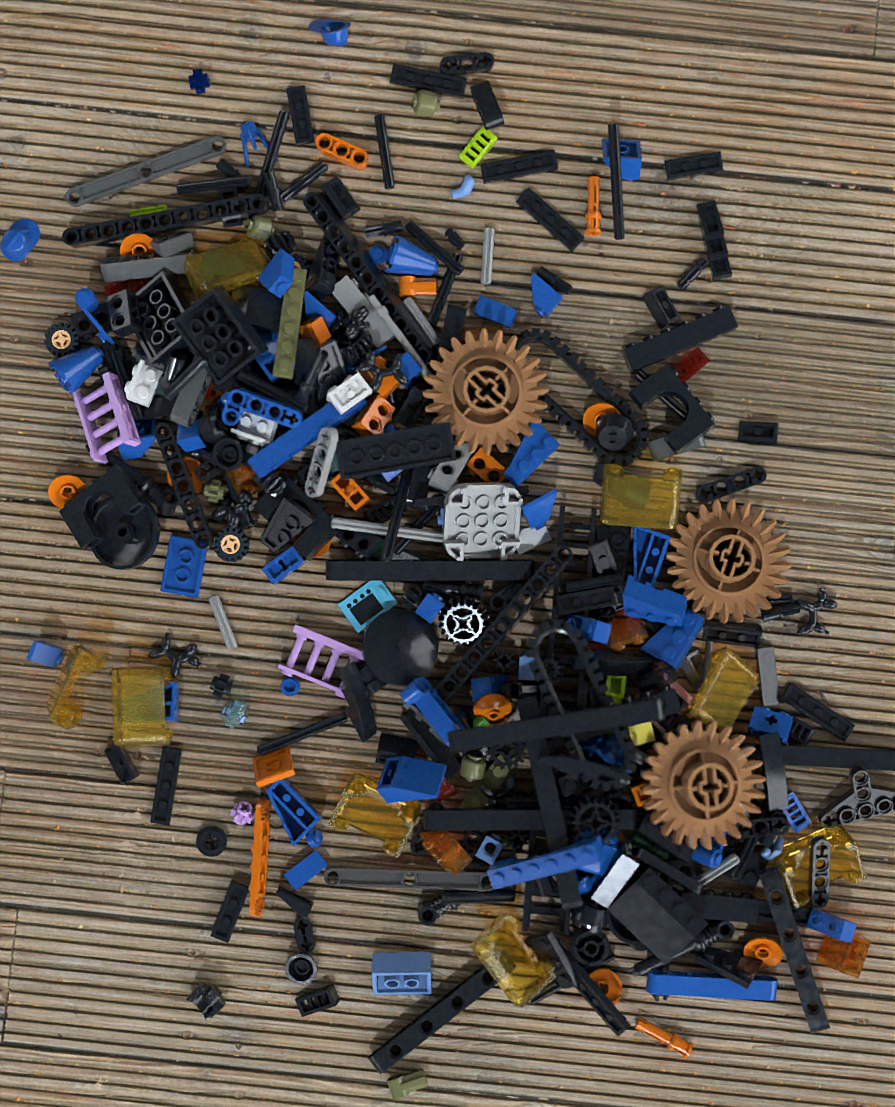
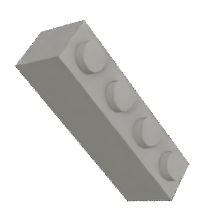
(351, 298)

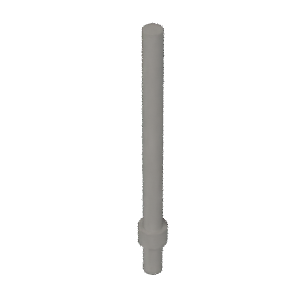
(382, 312)

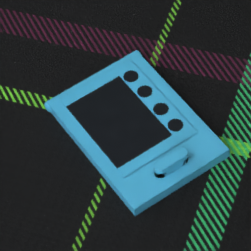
(367, 604)

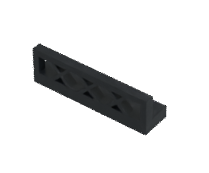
(432, 746)

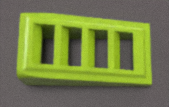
(473, 143)

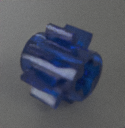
(199, 81)

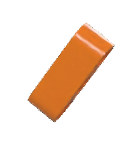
(337, 144)

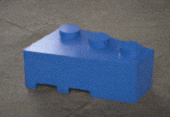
(530, 454)
(293, 809)

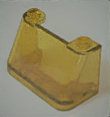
(226, 266)
(640, 499)
(722, 690)
(140, 706)
(369, 812)
(795, 860)

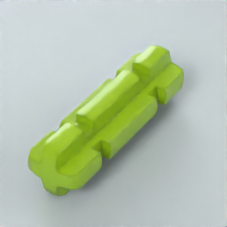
(146, 210)

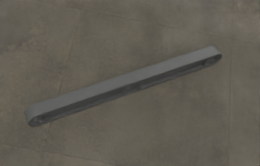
(159, 167)
(395, 879)

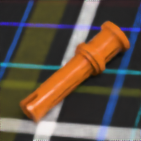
(593, 215)
(671, 1040)

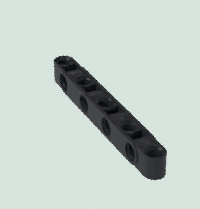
(794, 949)
(438, 1014)

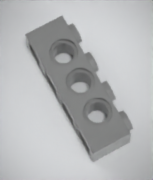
(444, 482)

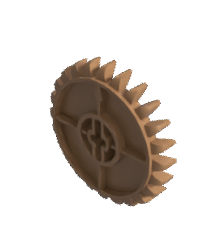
(471, 361)
(752, 545)
(678, 780)

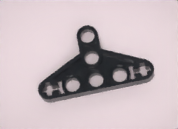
(850, 801)

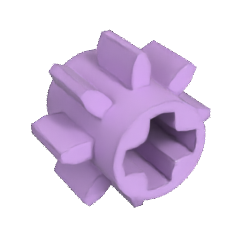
(242, 813)

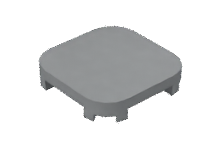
(481, 520)

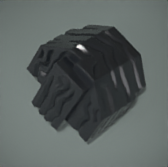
(207, 999)

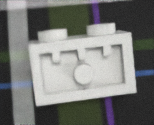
(143, 384)
(348, 393)
(255, 428)

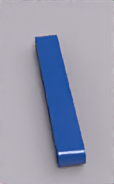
(299, 438)
(709, 985)

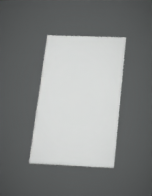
(532, 538)

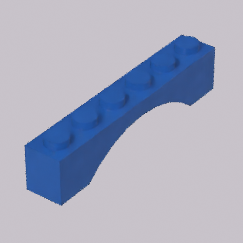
(520, 870)

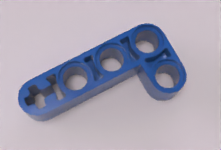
(265, 411)
(432, 706)

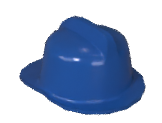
(333, 31)
(20, 239)

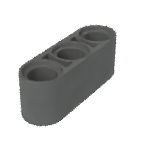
(660, 450)

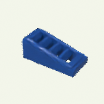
(791, 795)

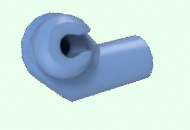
(465, 189)
(776, 850)

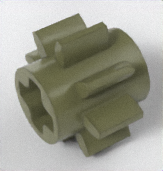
(214, 490)

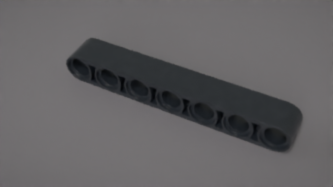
(177, 479)

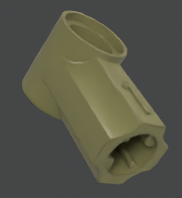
(401, 1084)

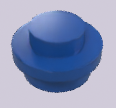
(378, 254)
(290, 686)
(314, 837)

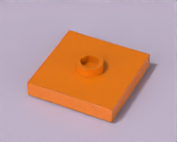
(273, 766)

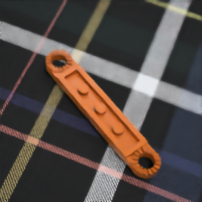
(260, 858)

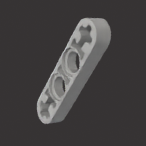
(326, 440)

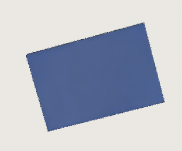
(184, 567)

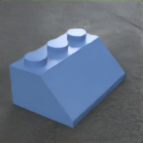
(401, 973)

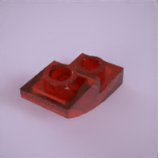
(132, 285)
(691, 364)
(446, 790)

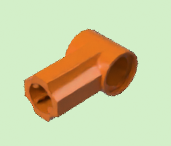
(411, 286)

